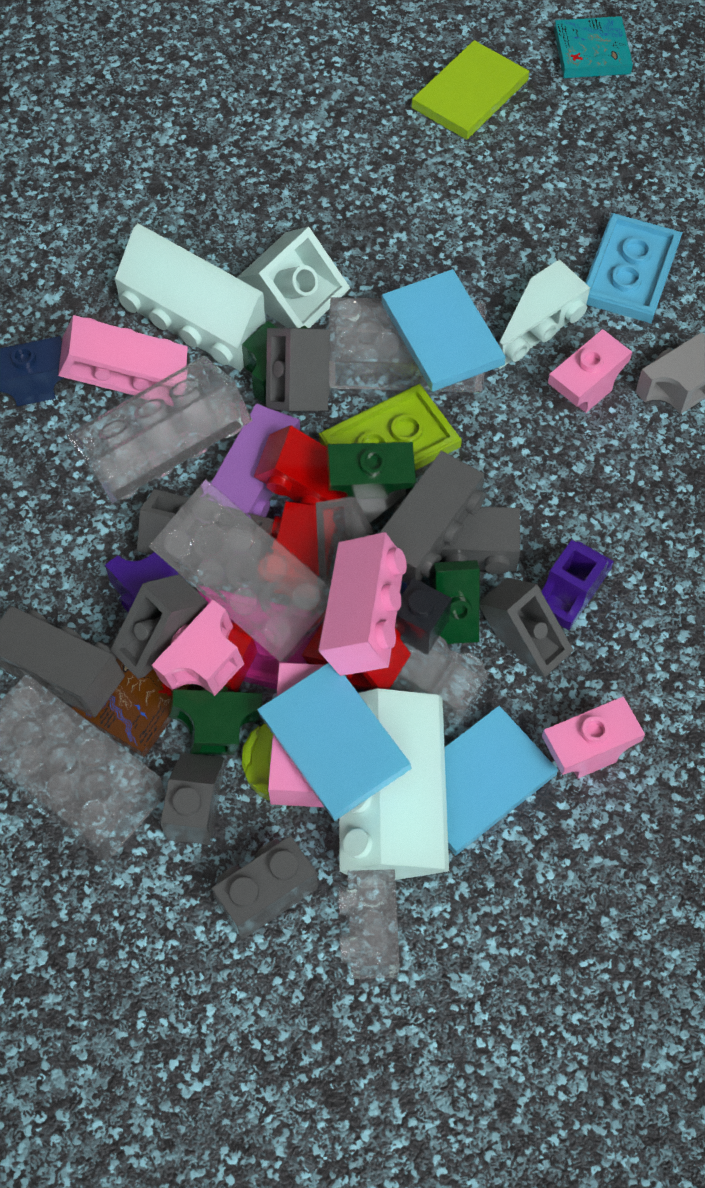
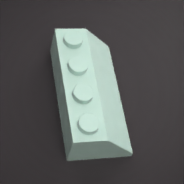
(188, 296)
(406, 820)

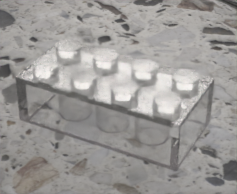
(372, 353)
(160, 428)
(244, 571)
(73, 769)

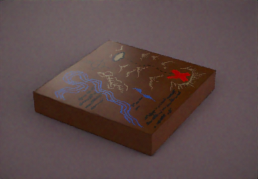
(135, 711)

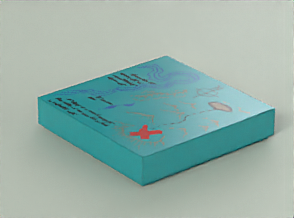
(593, 47)

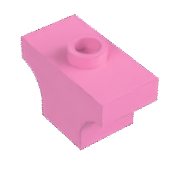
(590, 371)
(201, 653)
(593, 738)

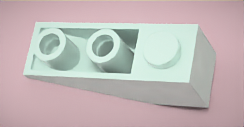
(546, 305)

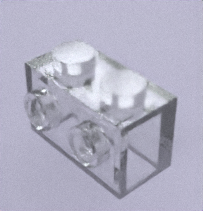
(373, 924)

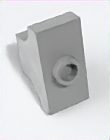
(676, 376)

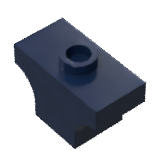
(30, 370)

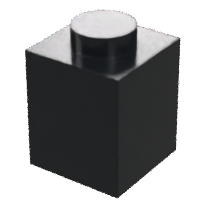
(422, 615)

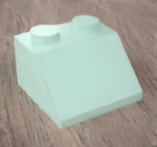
(296, 279)

